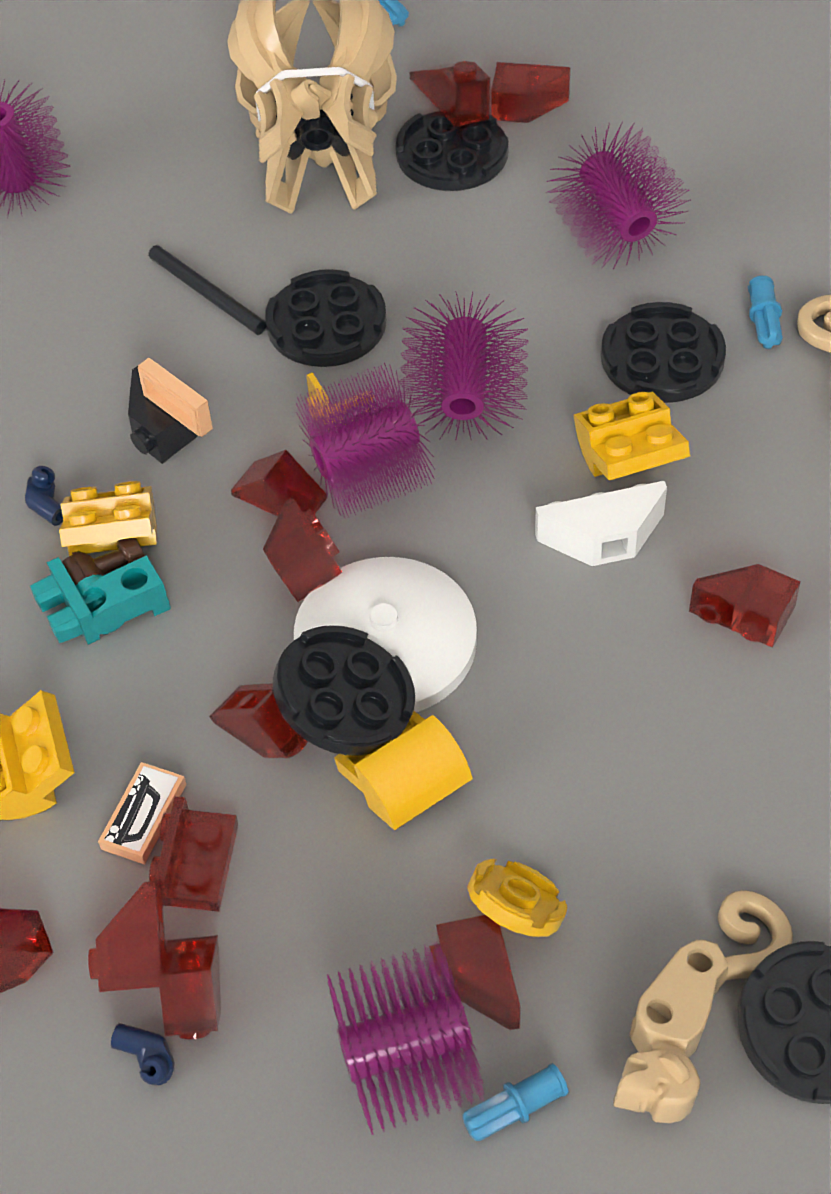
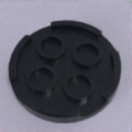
(450, 156)
(326, 318)
(663, 352)
(343, 690)
(788, 1020)

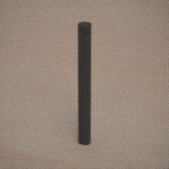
(207, 289)

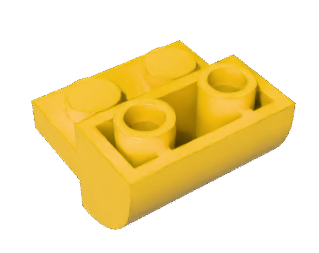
(629, 436)
(100, 519)
(32, 757)
(408, 771)

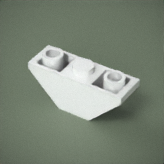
(602, 525)

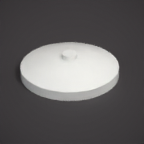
(407, 612)

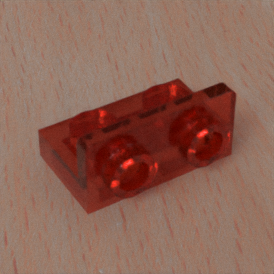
(194, 856)

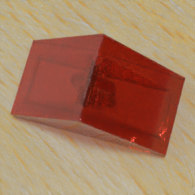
(276, 480)

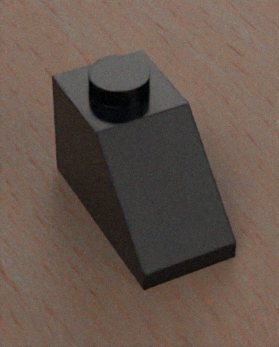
(152, 427)

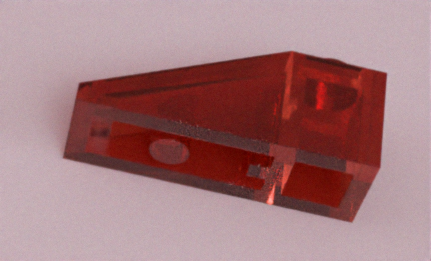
(456, 90)

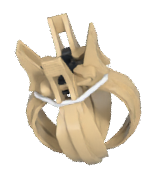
(307, 119)

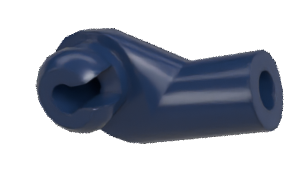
(40, 495)
(150, 1049)

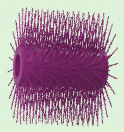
(15, 164)
(617, 195)
(464, 367)
(365, 441)
(406, 1037)

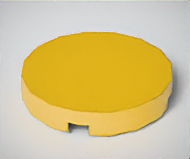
(517, 898)

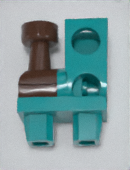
(100, 591)

